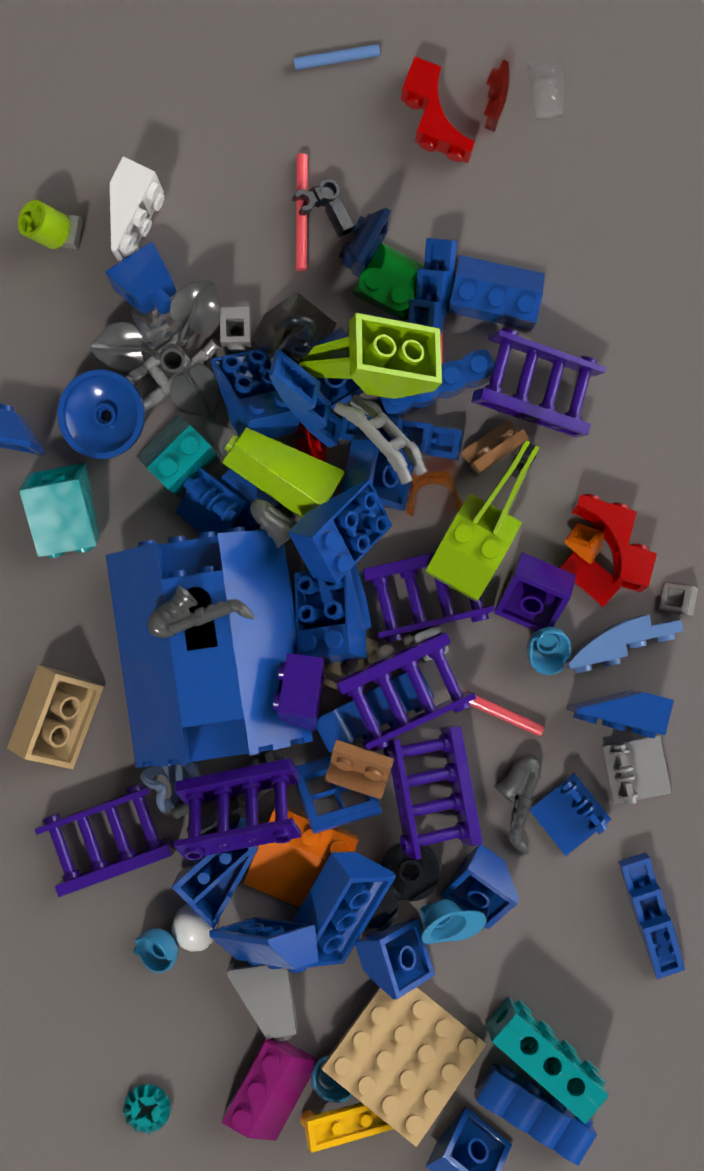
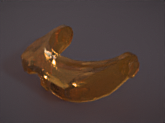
(439, 477)

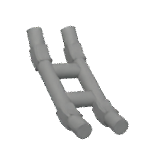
(151, 367)
(389, 449)

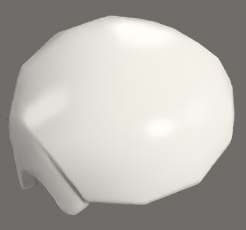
(191, 930)

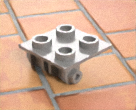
(636, 770)

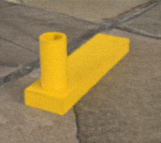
(340, 1126)

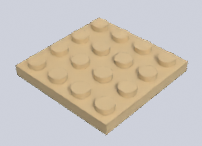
(403, 1060)

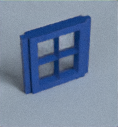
(330, 804)

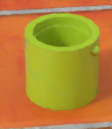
(43, 224)

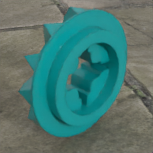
(149, 1095)

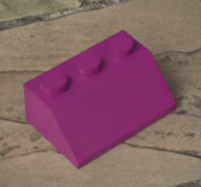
(268, 1090)

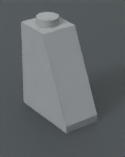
(267, 997)

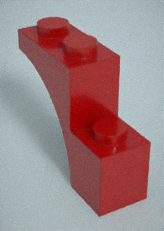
(434, 129)
(631, 562)

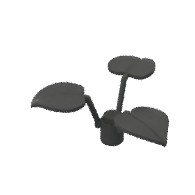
(195, 307)

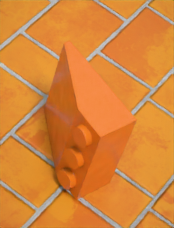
(292, 867)

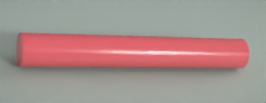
(507, 715)

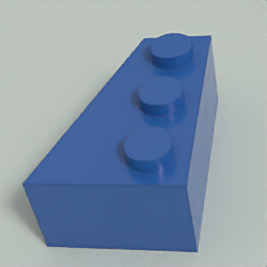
(212, 880)

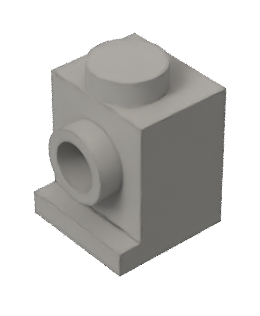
(231, 319)

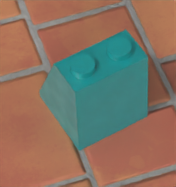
(177, 455)
(60, 510)

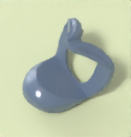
(172, 774)

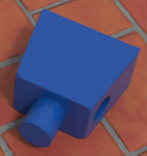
(143, 280)

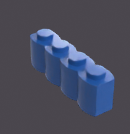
(470, 372)
(346, 723)
(535, 1113)

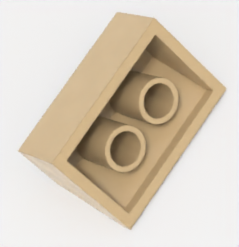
(55, 717)

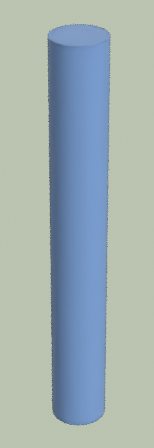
(336, 57)

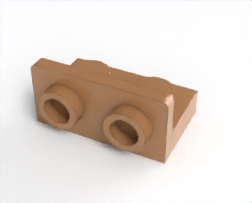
(493, 447)
(359, 769)

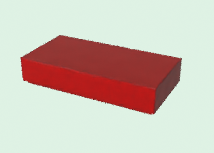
(591, 578)

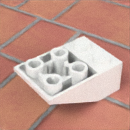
(133, 199)

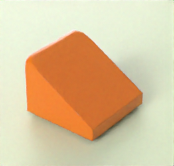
(585, 541)

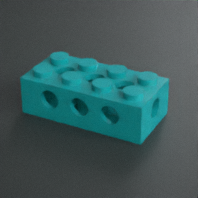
(547, 1059)

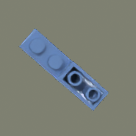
(611, 643)

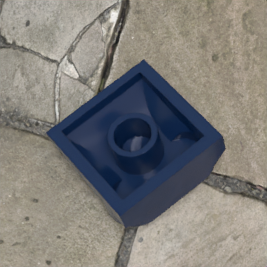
(369, 235)

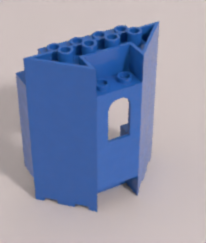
(215, 697)

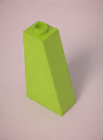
(281, 471)

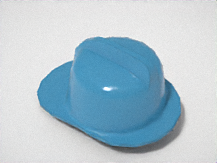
(448, 922)

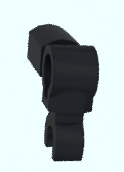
(327, 196)

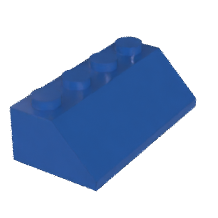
(343, 903)

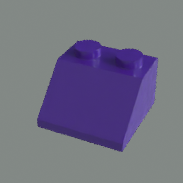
(535, 593)
(300, 690)

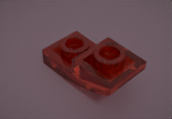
(499, 84)

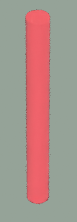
(301, 220)

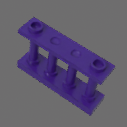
(518, 404)
(408, 571)
(408, 662)
(230, 783)
(461, 798)
(100, 868)

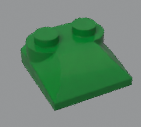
(389, 281)

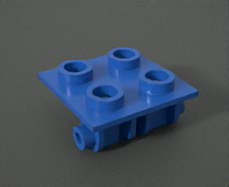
(209, 504)
(570, 814)

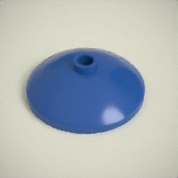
(83, 410)

